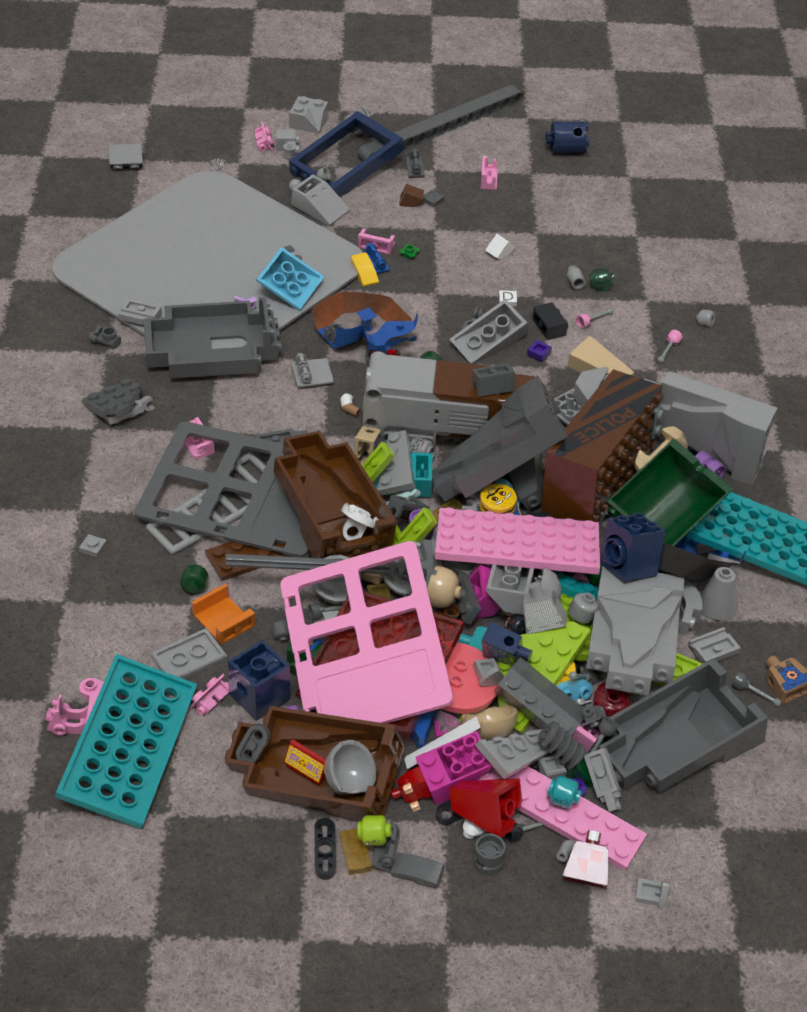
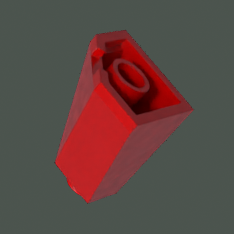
(488, 803)

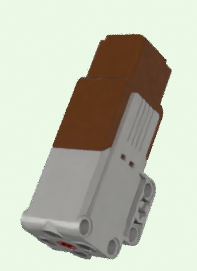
(427, 397)

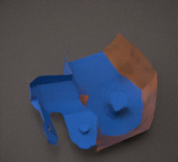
(367, 307)

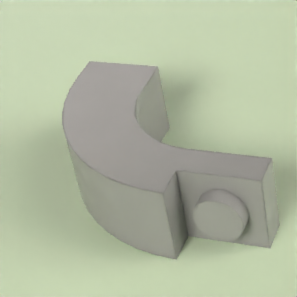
(690, 605)

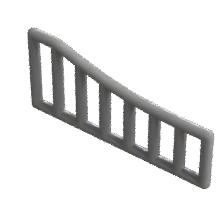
(197, 499)

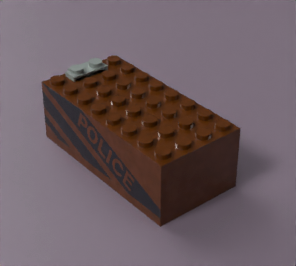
(602, 447)

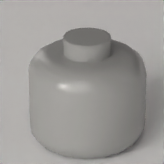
(706, 318)

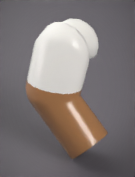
(347, 406)

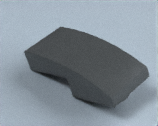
(420, 869)

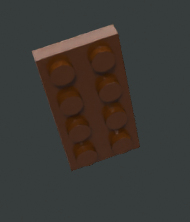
(217, 558)

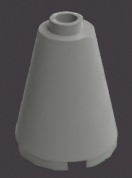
(720, 596)

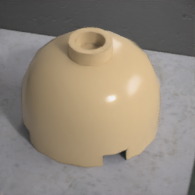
(443, 588)

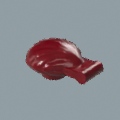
(611, 700)

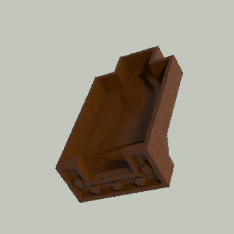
(319, 484)
(320, 733)

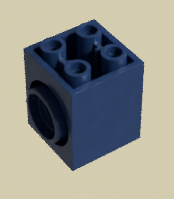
(632, 547)
(259, 679)

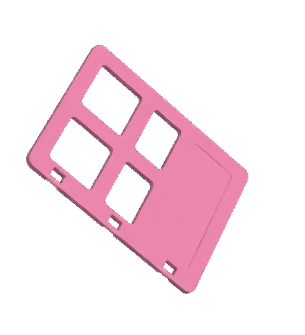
(376, 682)

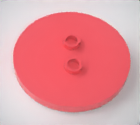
(466, 690)

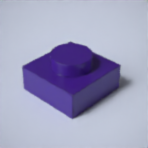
(539, 350)

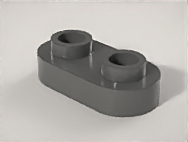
(254, 743)

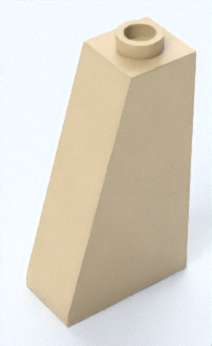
(593, 355)

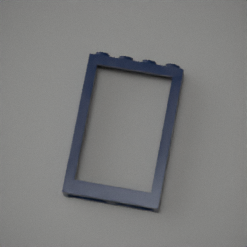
(392, 147)

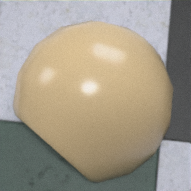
(494, 721)

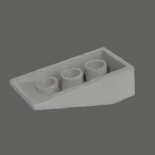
(490, 332)

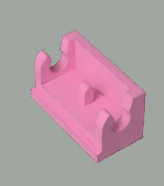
(489, 174)
(382, 245)
(198, 446)

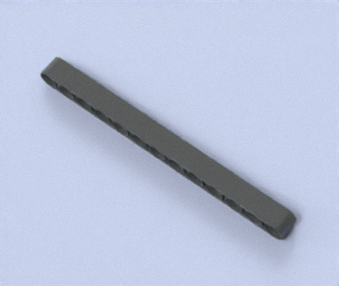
(450, 119)

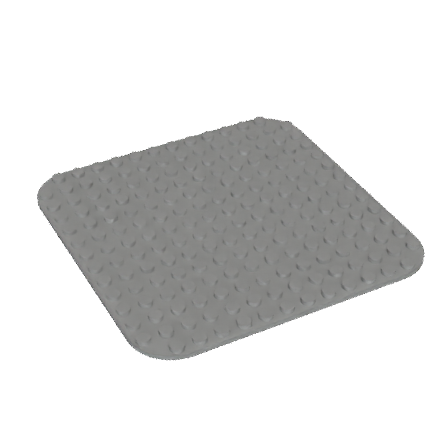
(199, 247)

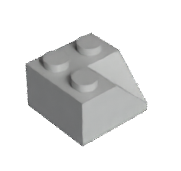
(308, 114)

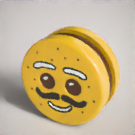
(498, 499)

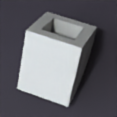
(500, 247)

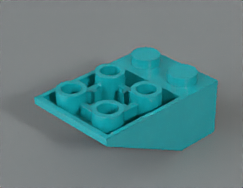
(422, 471)

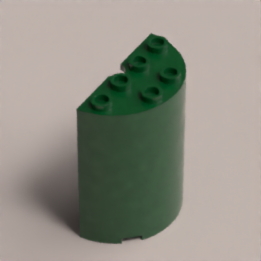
(671, 492)

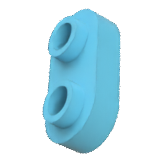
(577, 688)

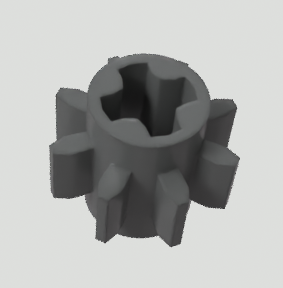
(330, 332)

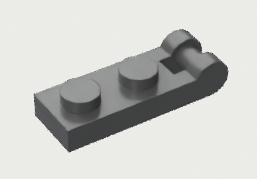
(468, 602)

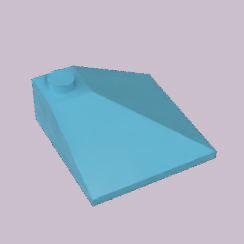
(290, 278)

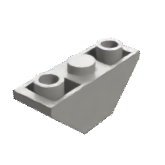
(588, 383)

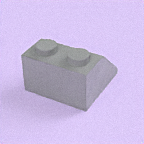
(125, 155)

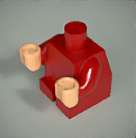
(412, 788)

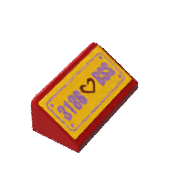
(305, 762)

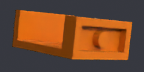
(221, 615)

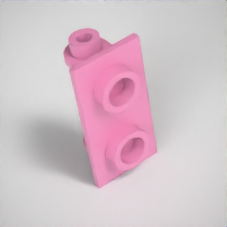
(263, 138)
(215, 688)

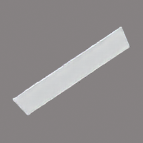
(462, 730)

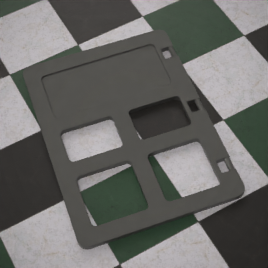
(268, 514)

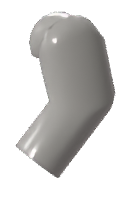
(565, 850)

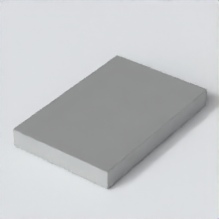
(189, 655)

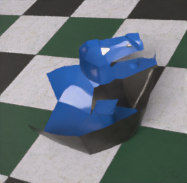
(688, 563)

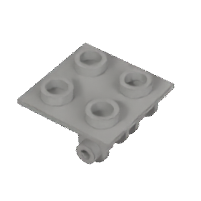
(311, 371)

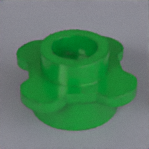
(409, 251)

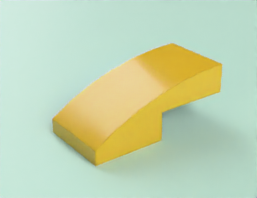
(365, 269)

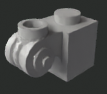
(287, 142)

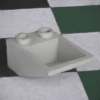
(317, 200)

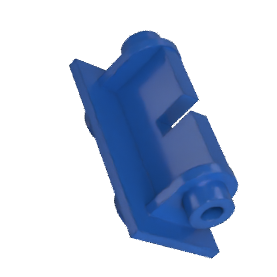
(376, 259)

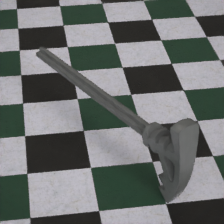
(398, 568)

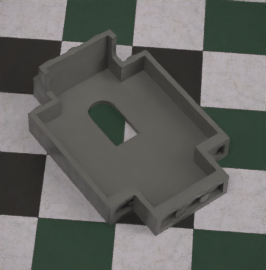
(186, 332)

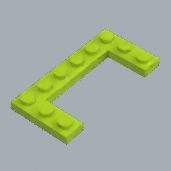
(424, 520)

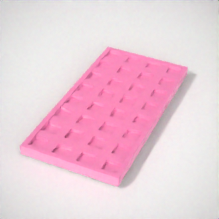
(518, 540)

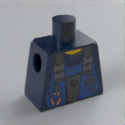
(504, 645)

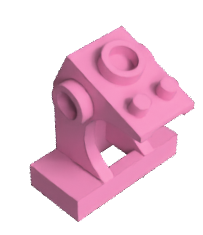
(62, 712)

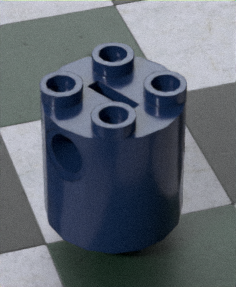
(567, 137)

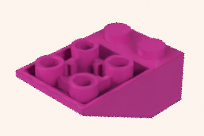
(452, 764)

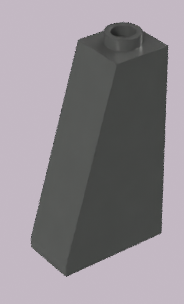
(529, 481)

